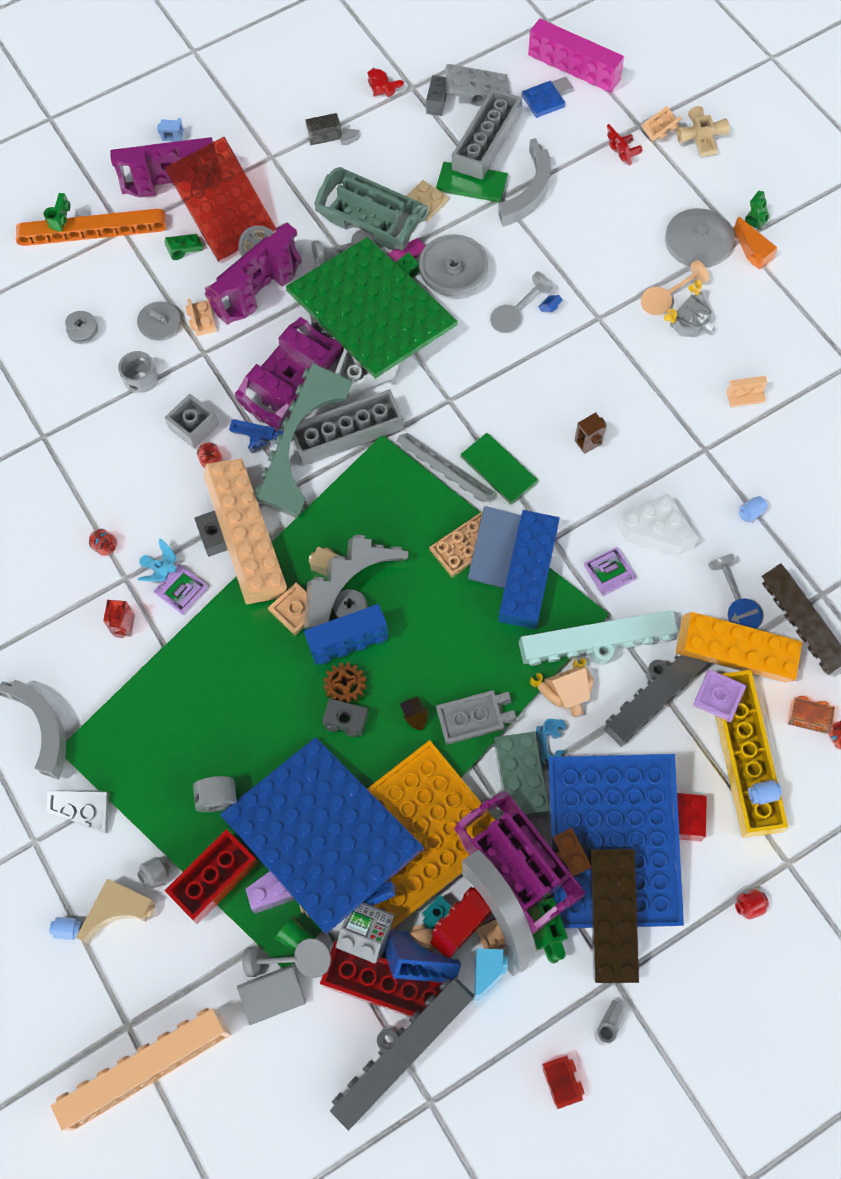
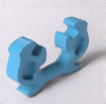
(549, 728)

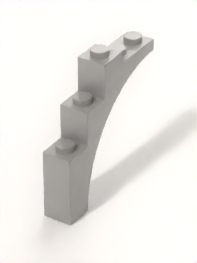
(323, 593)

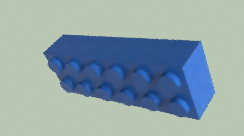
(529, 569)

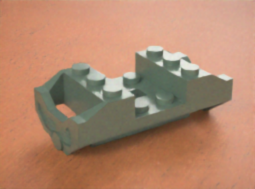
(370, 208)

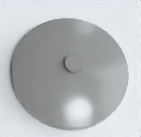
(699, 236)
(453, 264)

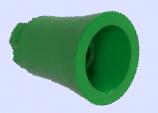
(292, 934)

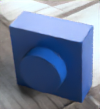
(550, 303)

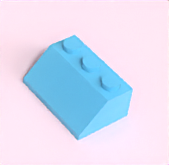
(489, 968)

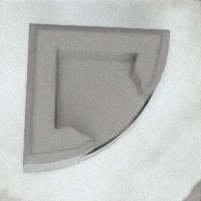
(349, 135)

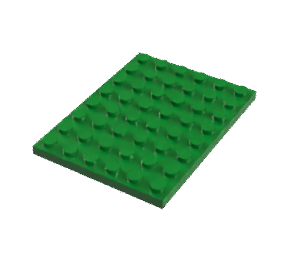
(371, 307)

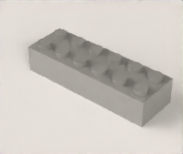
(486, 133)
(347, 427)

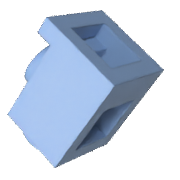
(170, 130)

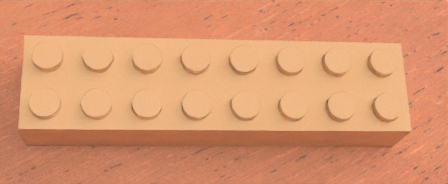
(244, 531)
(140, 1070)

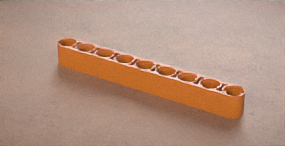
(92, 227)

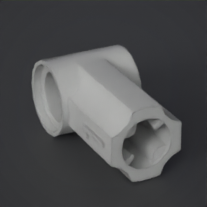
(611, 1021)

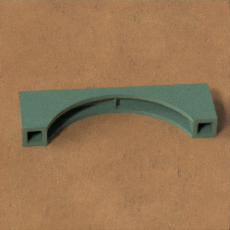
(278, 485)

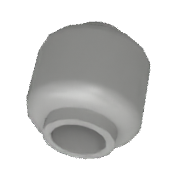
(153, 872)

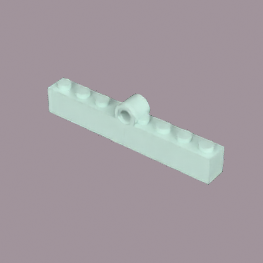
(596, 637)

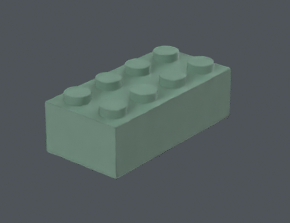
(522, 772)

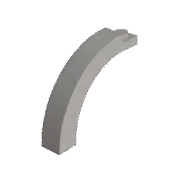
(526, 202)
(53, 739)
(505, 907)

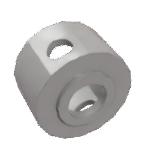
(131, 365)
(214, 794)

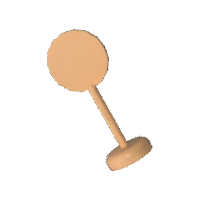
(659, 300)

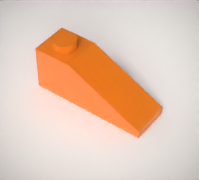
(754, 245)

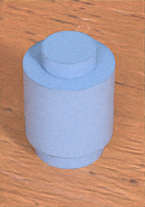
(753, 508)
(765, 792)
(65, 928)

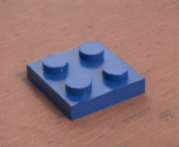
(543, 99)

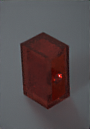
(119, 618)
(562, 1082)

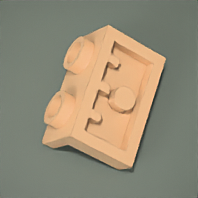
(201, 317)
(746, 391)

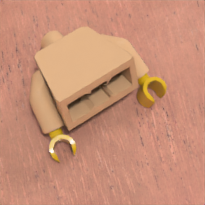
(567, 688)

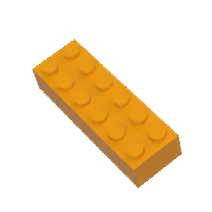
(738, 647)

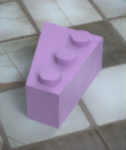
(267, 894)

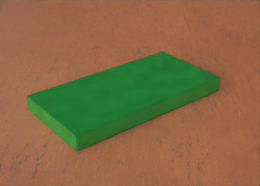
(457, 183)
(499, 468)

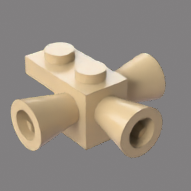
(702, 131)

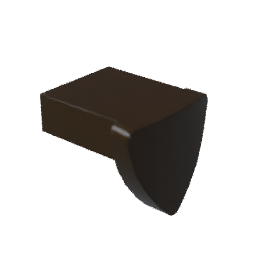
(414, 713)

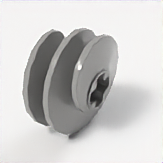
(81, 327)
(347, 598)

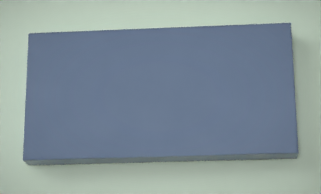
(494, 547)

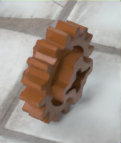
(336, 685)

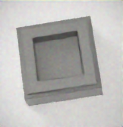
(563, 86)

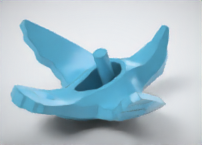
(160, 567)

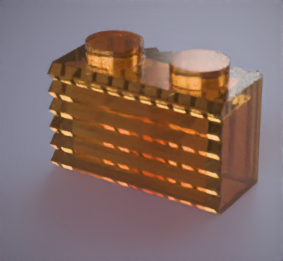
(811, 715)

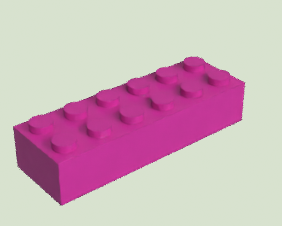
(575, 55)

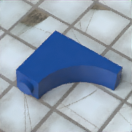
(414, 962)

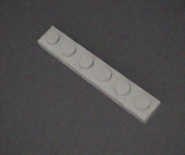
(441, 464)

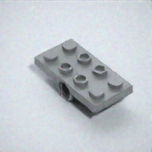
(474, 82)

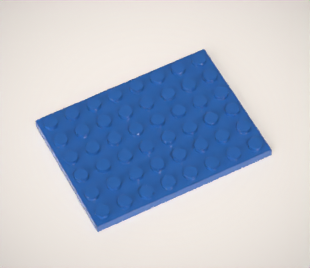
(622, 805)
(321, 834)

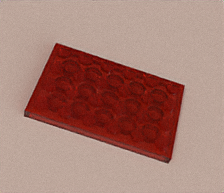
(218, 196)

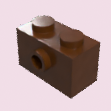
(590, 432)
(570, 851)

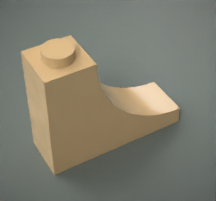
(113, 904)

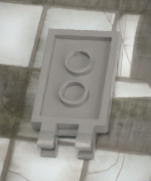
(474, 716)

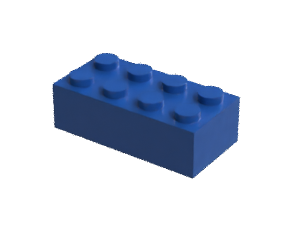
(346, 634)

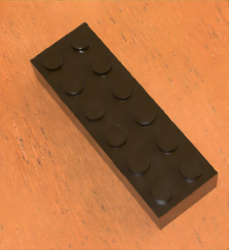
(803, 615)
(614, 915)

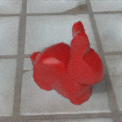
(380, 83)

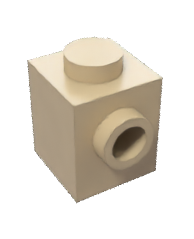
(319, 560)

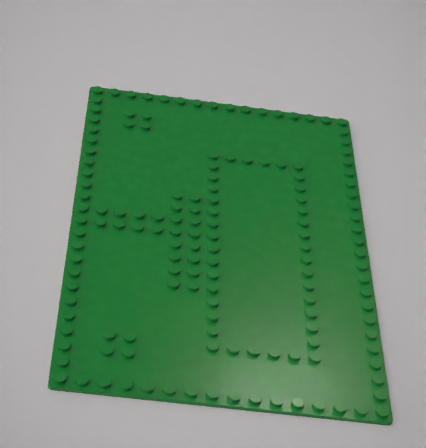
(245, 694)

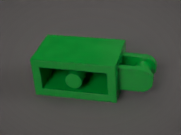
(550, 935)

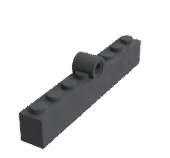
(654, 697)
(401, 1053)

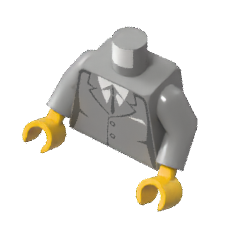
(692, 315)

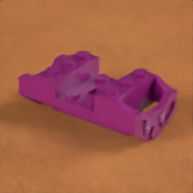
(148, 164)
(268, 260)
(273, 378)
(508, 845)

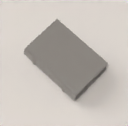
(271, 994)

